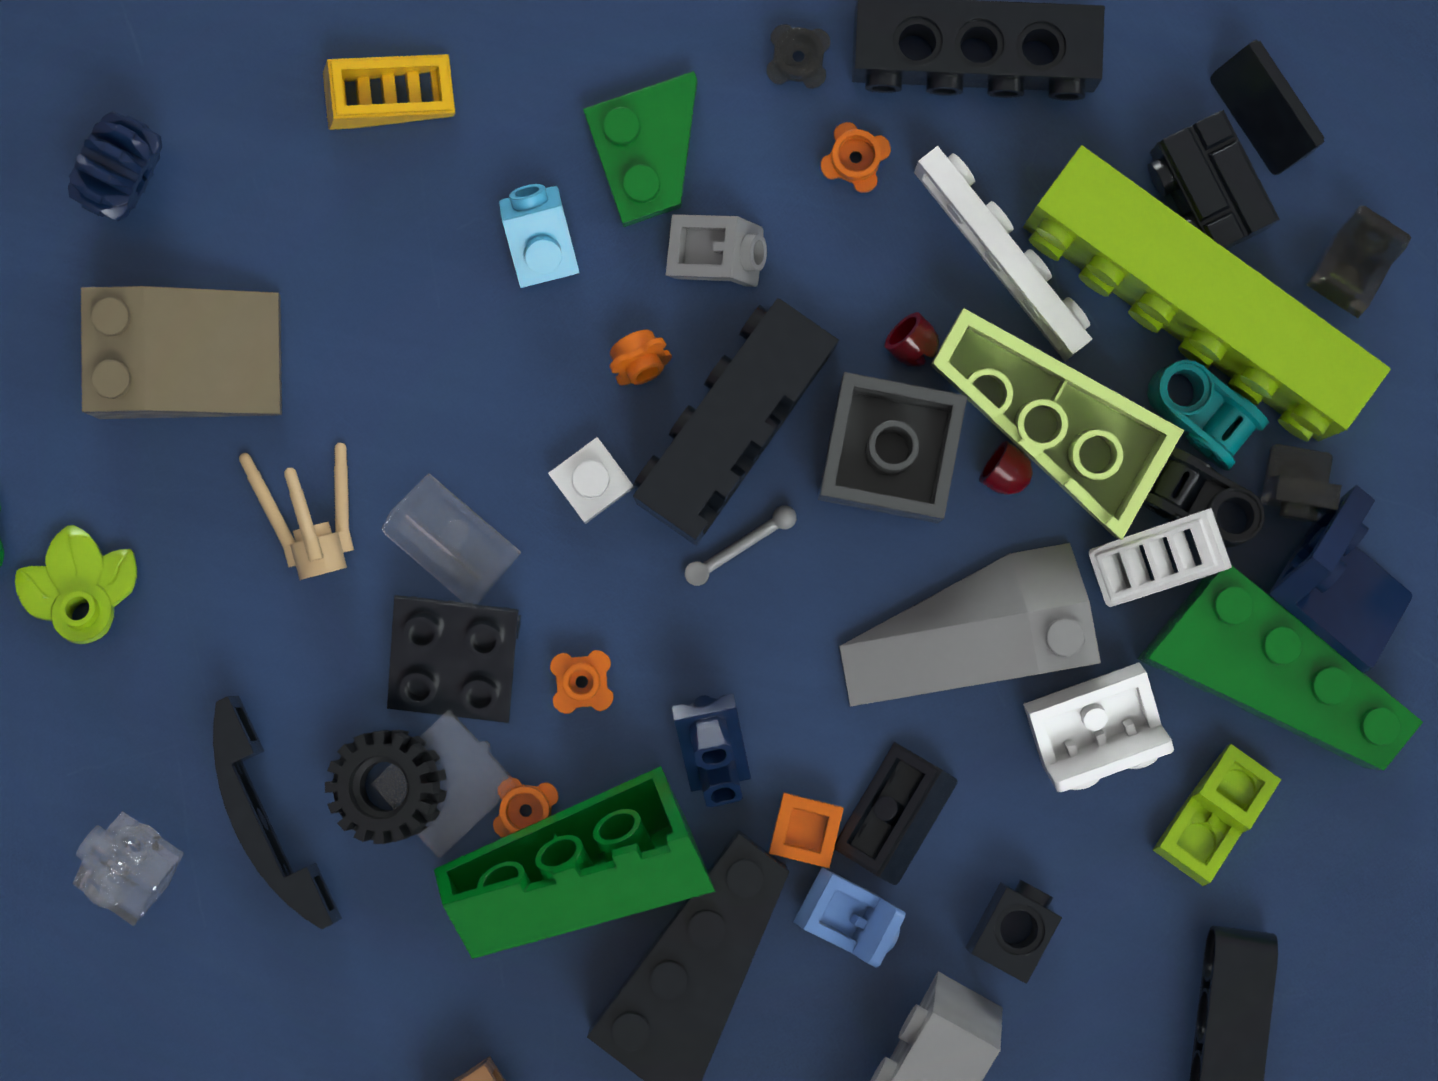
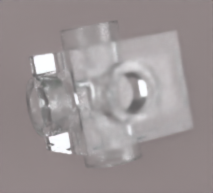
(126, 867)

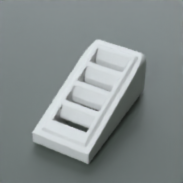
(1123, 570)

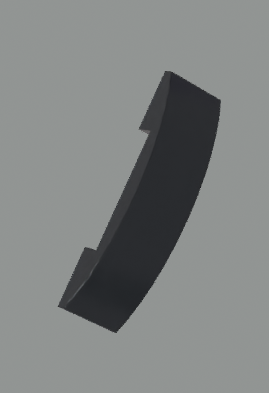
(232, 744)

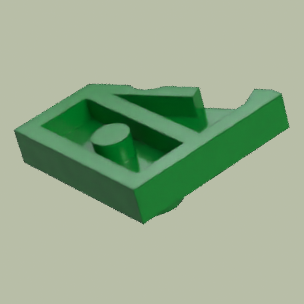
(645, 146)

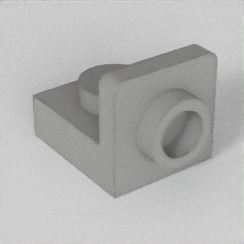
(716, 249)

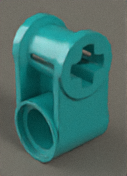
(1208, 413)

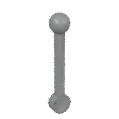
(698, 573)

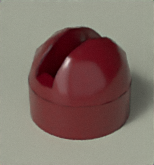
(912, 340)
(1007, 470)

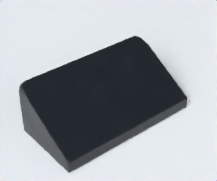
(1266, 108)
(895, 814)

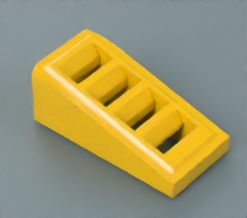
(386, 68)

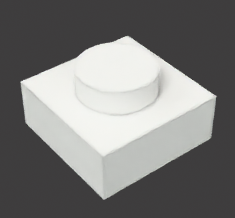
(591, 480)

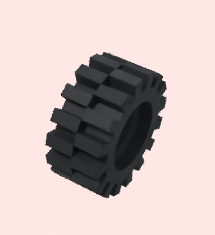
(351, 796)

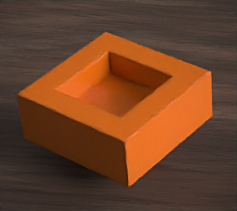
(806, 830)

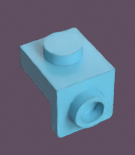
(538, 234)

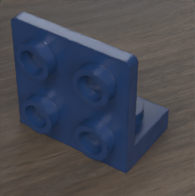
(1341, 588)

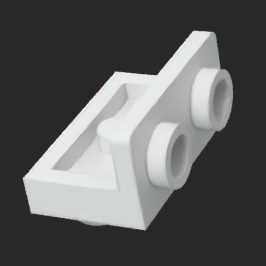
(1098, 728)

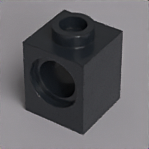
(1015, 958)

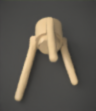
(316, 547)

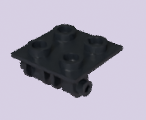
(452, 658)

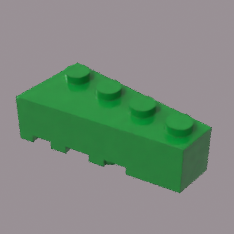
(1270, 664)
(576, 869)

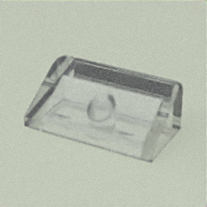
(450, 540)

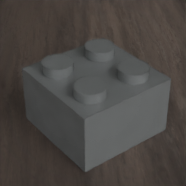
(892, 447)

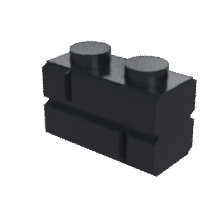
(1212, 181)

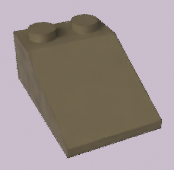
(180, 352)

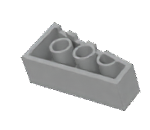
(946, 1037)

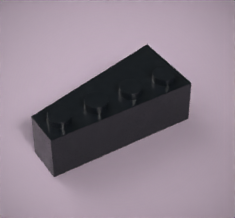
(734, 421)
(686, 984)

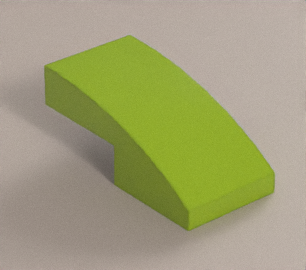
(1216, 814)

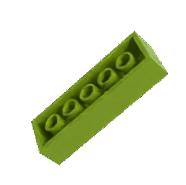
(1204, 298)

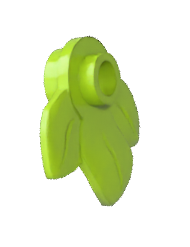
(74, 576)

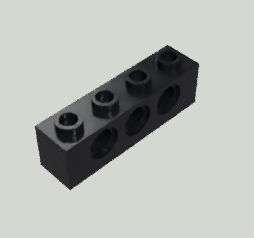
(1069, 31)

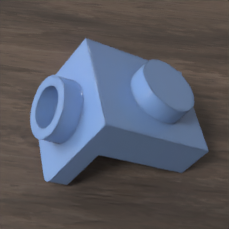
(850, 917)

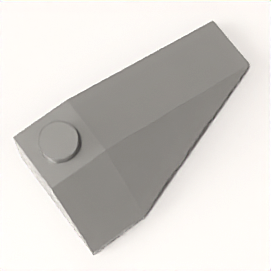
(993, 626)

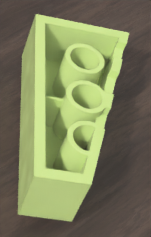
(1068, 424)

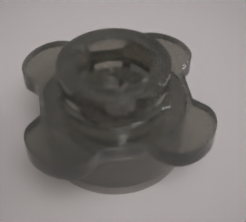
(810, 43)

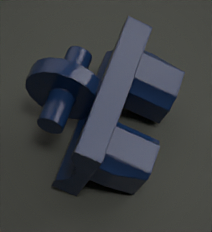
(712, 748)

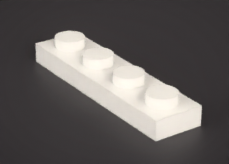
(988, 232)

